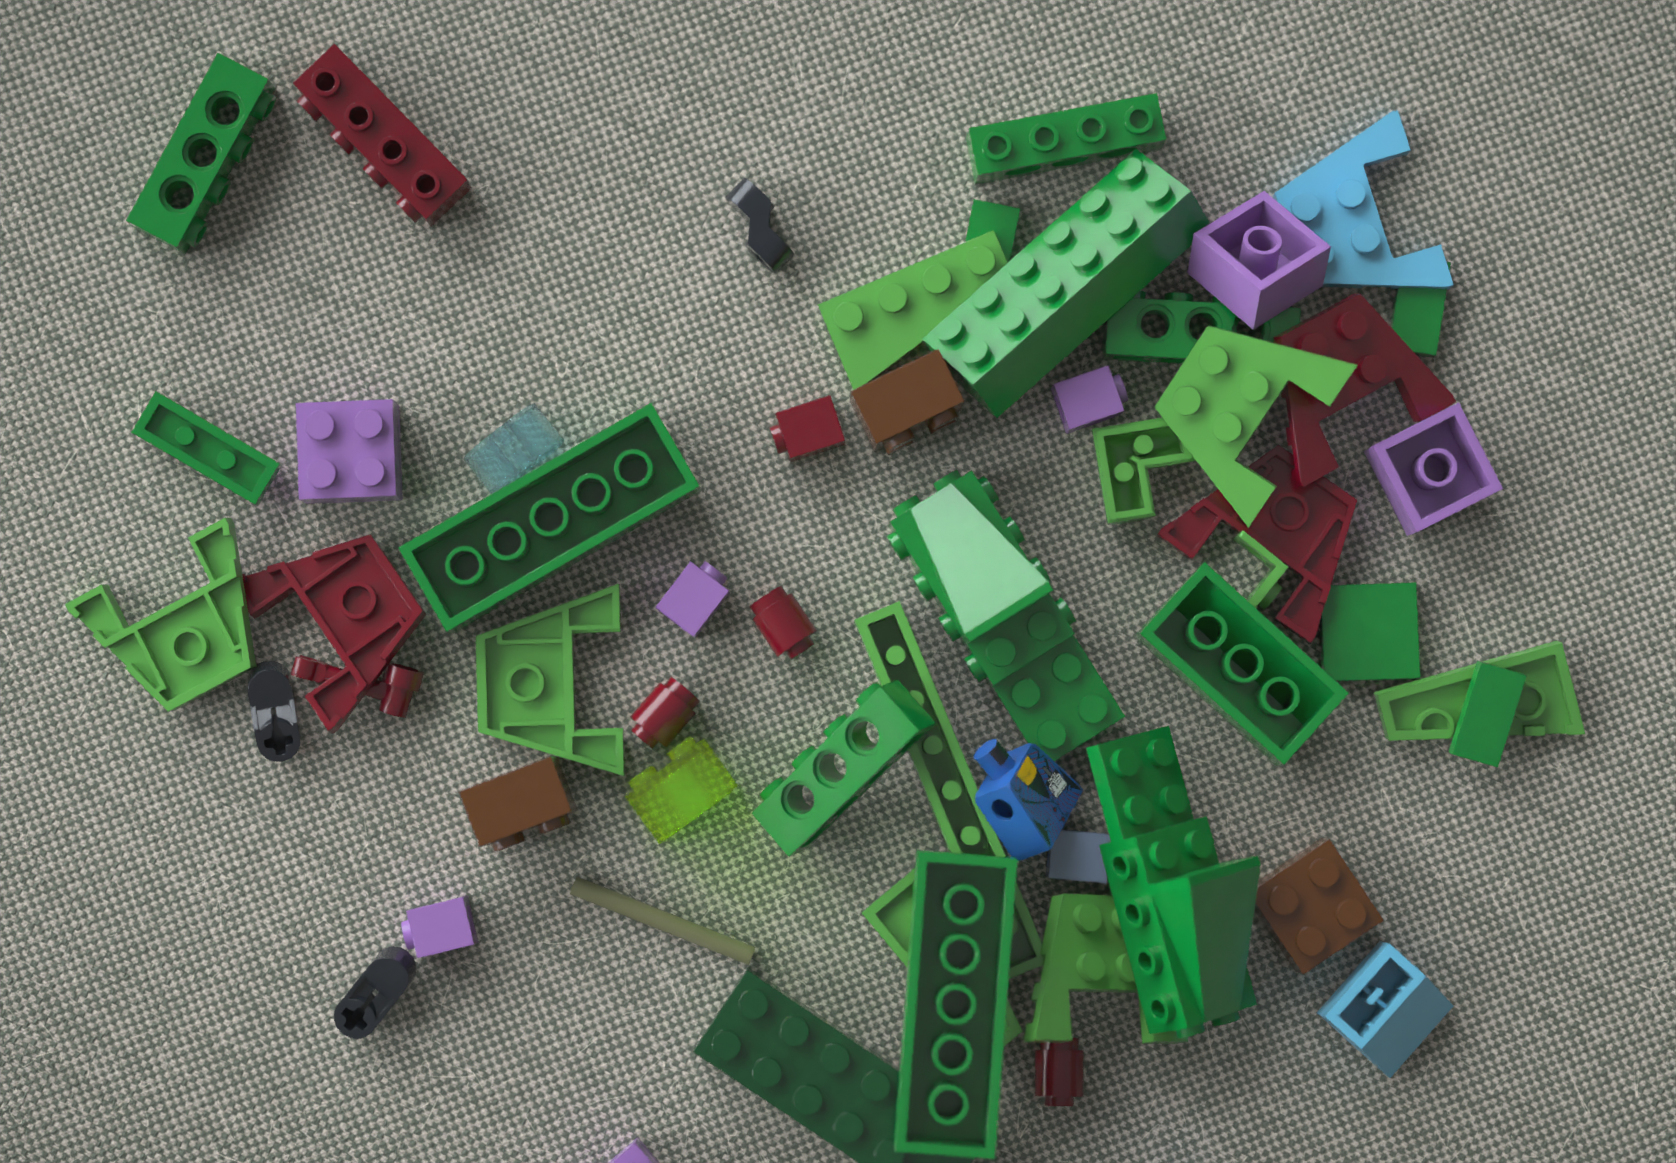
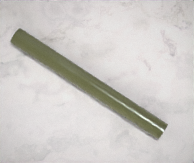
(662, 920)

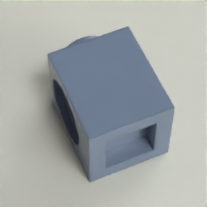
(1077, 856)

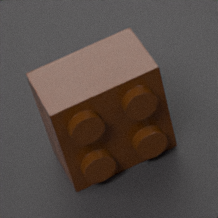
(907, 402)
(518, 802)
(1314, 906)

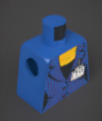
(1024, 797)

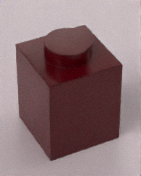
(807, 429)

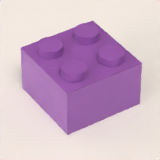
(1258, 259)
(349, 451)
(1433, 469)

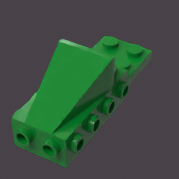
(1003, 613)
(1175, 902)

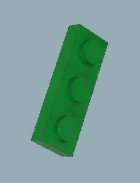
(206, 448)

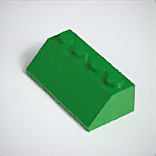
(1241, 665)

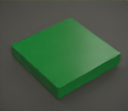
(1370, 632)

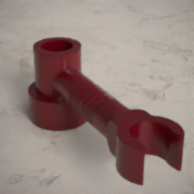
(393, 690)

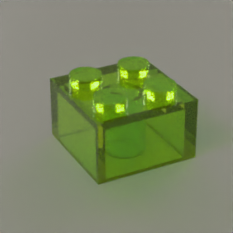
(681, 790)

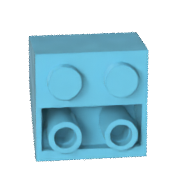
(1385, 1008)

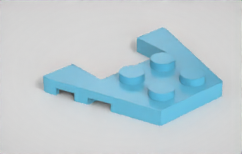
(1341, 210)

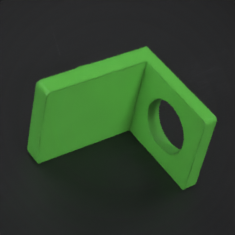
(1267, 588)

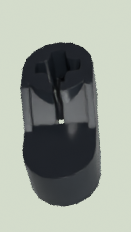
(762, 240)
(276, 733)
(362, 1010)

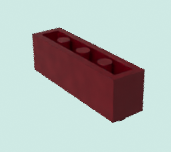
(381, 135)

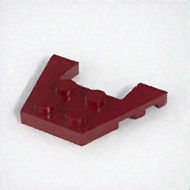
(1360, 336)
(1296, 525)
(358, 607)

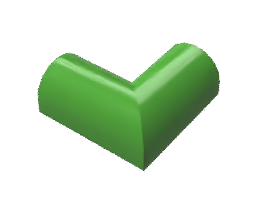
(1123, 463)

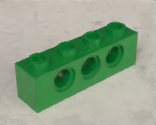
(199, 127)
(1065, 138)
(1127, 342)
(900, 726)

